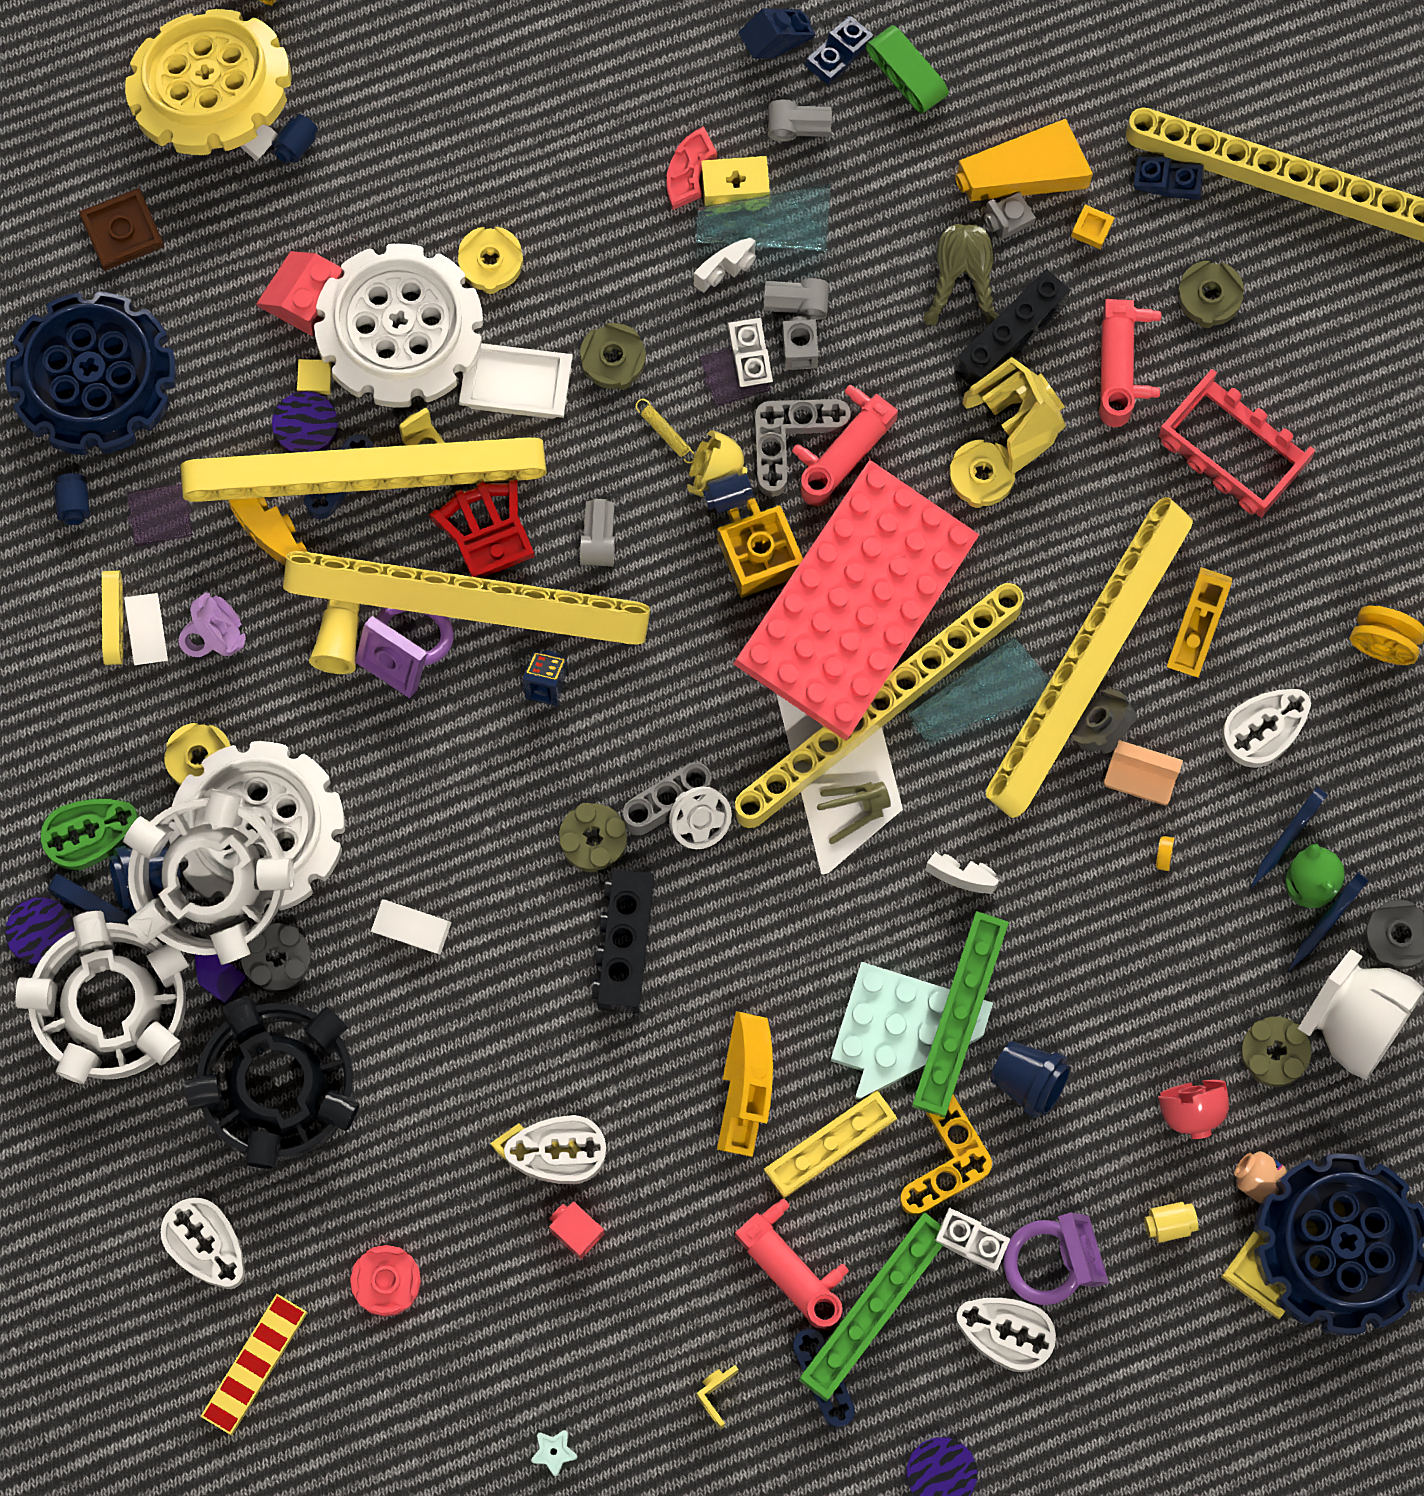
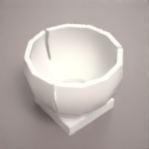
(1361, 1012)

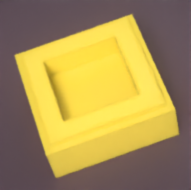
(314, 376)

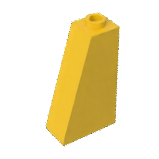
(1030, 164)

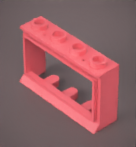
(1255, 422)

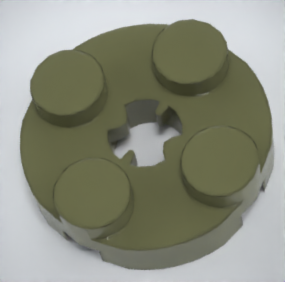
(1204, 310)
(604, 340)
(588, 818)
(1263, 1036)

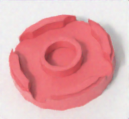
(385, 1280)

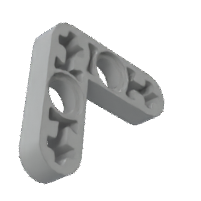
(777, 433)

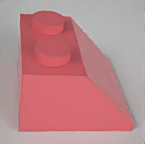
(296, 289)

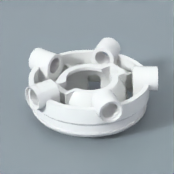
(159, 915)
(95, 942)

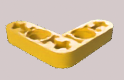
(959, 1152)

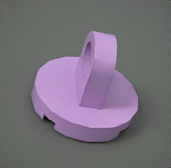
(215, 624)

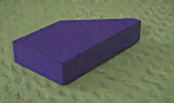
(218, 979)

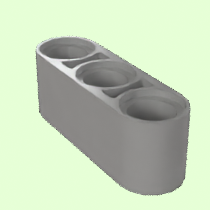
(648, 799)

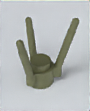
(870, 797)

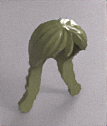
(959, 251)

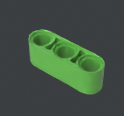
(907, 69)

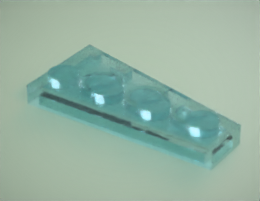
(776, 220)
(992, 686)

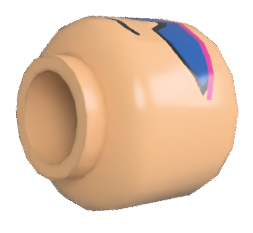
(1258, 1175)

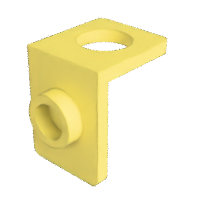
(418, 428)
(713, 1382)

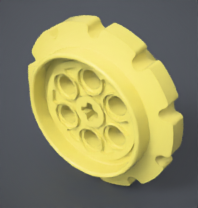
(208, 82)

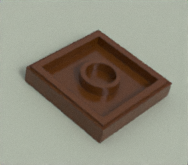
(121, 229)

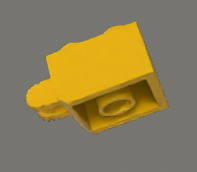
(763, 530)

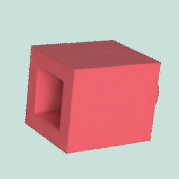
(575, 1229)

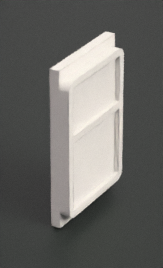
(518, 381)

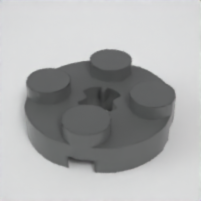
(1116, 716)
(1380, 941)
(293, 969)

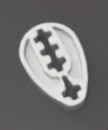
(1251, 715)
(560, 1130)
(186, 1251)
(1019, 1315)

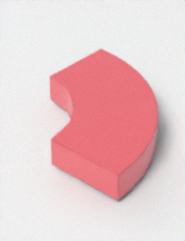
(686, 168)

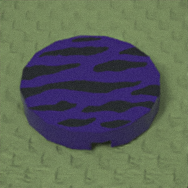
(305, 423)
(36, 928)
(941, 1469)

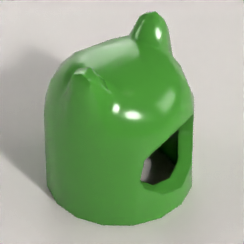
(1316, 875)

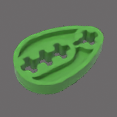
(76, 816)

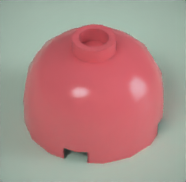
(1195, 1108)

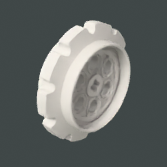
(348, 306)
(288, 782)

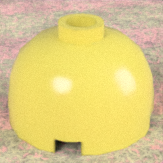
(715, 460)

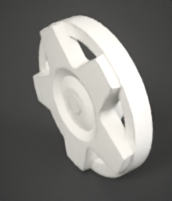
(699, 817)

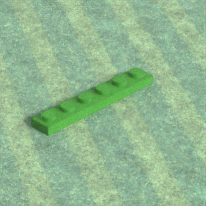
(960, 1014)
(873, 1308)

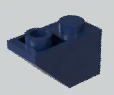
(776, 32)

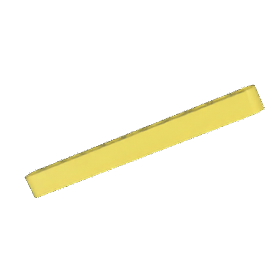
(1282, 166)
(362, 469)
(466, 597)
(1089, 658)
(894, 696)

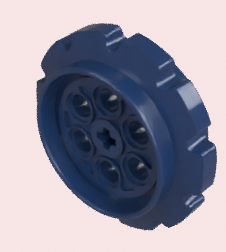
(73, 422)
(1284, 1257)

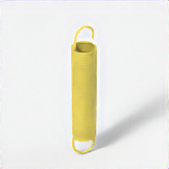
(665, 431)

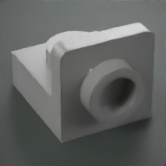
(1008, 216)

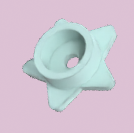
(563, 1455)

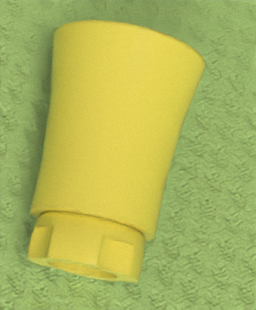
(337, 638)

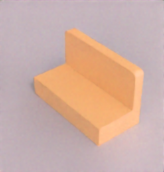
(1142, 773)

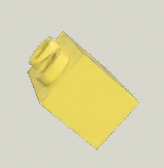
(721, 174)

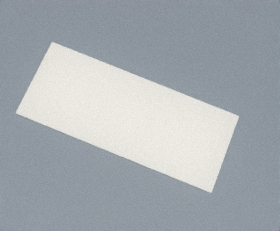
(863, 765)

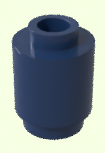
(294, 139)
(728, 492)
(71, 499)

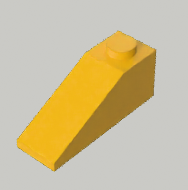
(1199, 622)

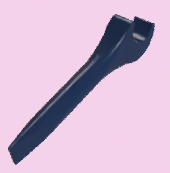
(1290, 834)
(1330, 918)

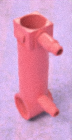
(1118, 360)
(847, 449)
(788, 1269)

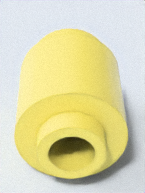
(1171, 1222)

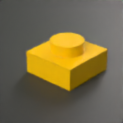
(1092, 227)

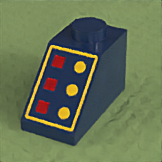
(545, 677)

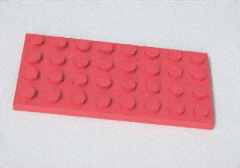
(856, 600)

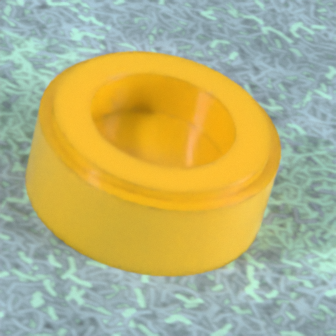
(1165, 853)

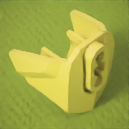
(1038, 418)

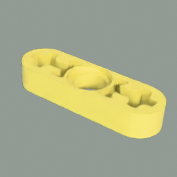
(112, 617)

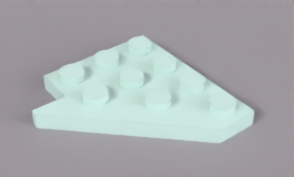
(892, 1026)

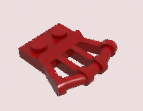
(494, 546)

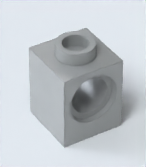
(800, 356)

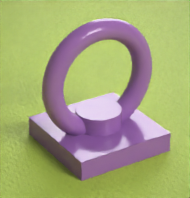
(394, 656)
(1078, 1252)

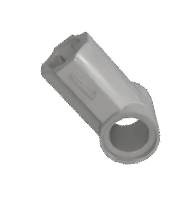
(789, 120)
(806, 298)
(598, 543)

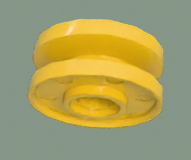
(1387, 635)

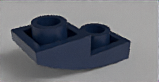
(839, 50)
(1162, 178)

